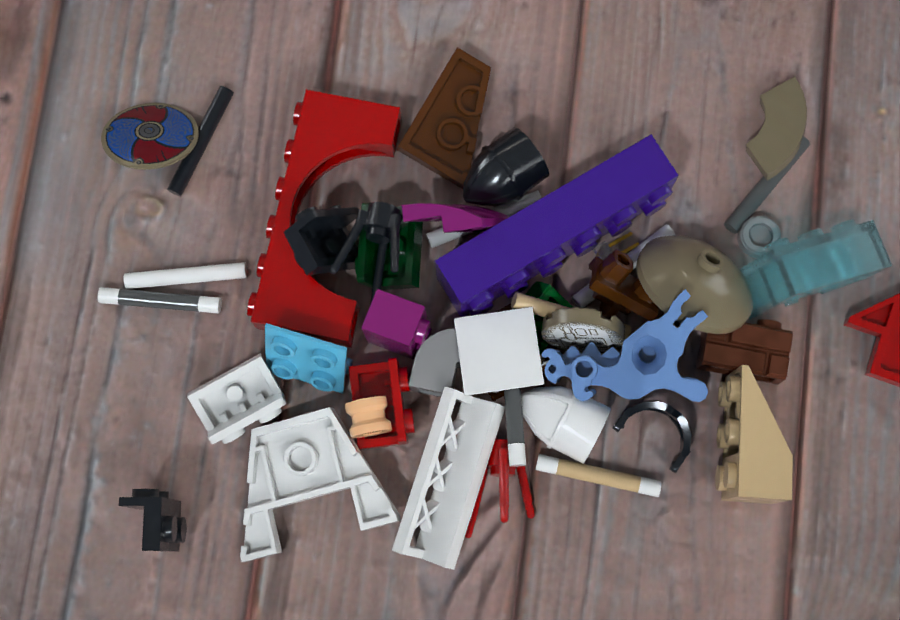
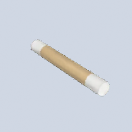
(598, 475)

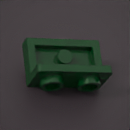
(409, 258)

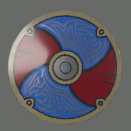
(150, 136)

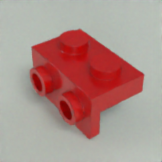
(388, 381)

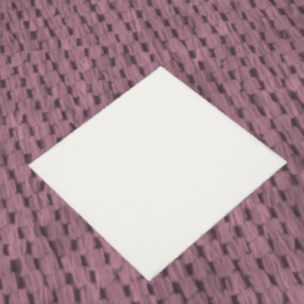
(498, 351)

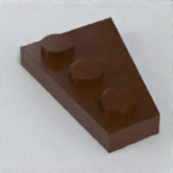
(449, 119)

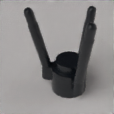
(382, 226)

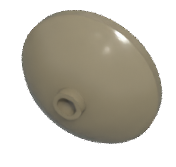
(711, 278)

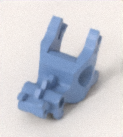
(644, 365)

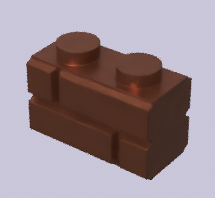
(759, 345)

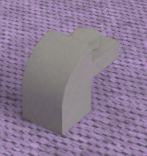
(436, 364)

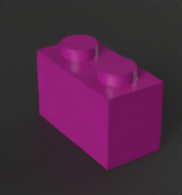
(396, 324)

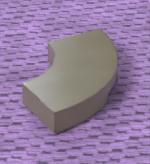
(782, 128)

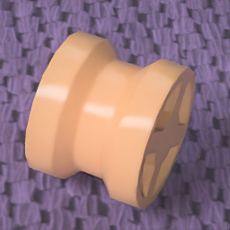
(368, 416)

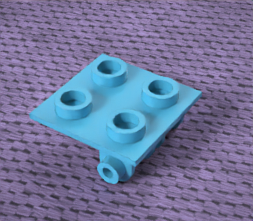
(306, 359)

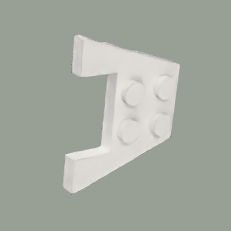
(302, 462)

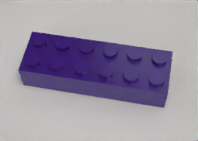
(556, 227)

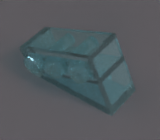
(815, 264)

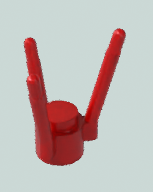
(500, 468)

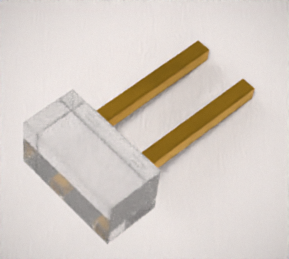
(603, 249)

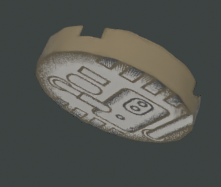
(580, 327)

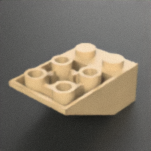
(755, 454)

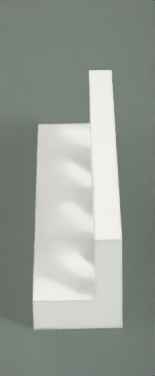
(454, 479)

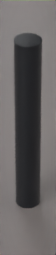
(206, 130)

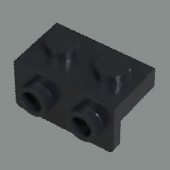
(319, 237)
(162, 519)

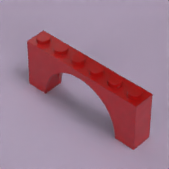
(327, 134)

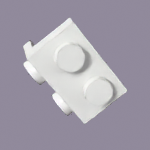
(237, 400)

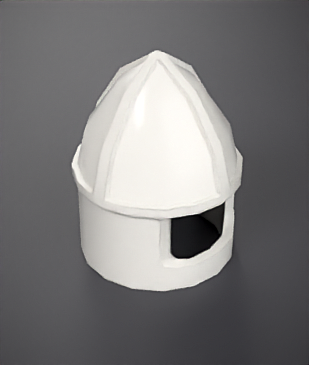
(564, 420)

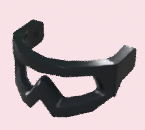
(674, 415)

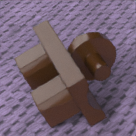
(619, 289)

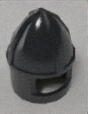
(504, 170)

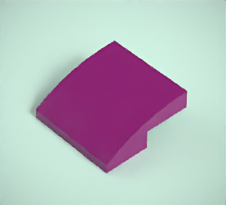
(453, 216)

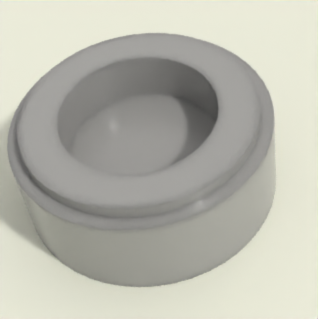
(756, 234)

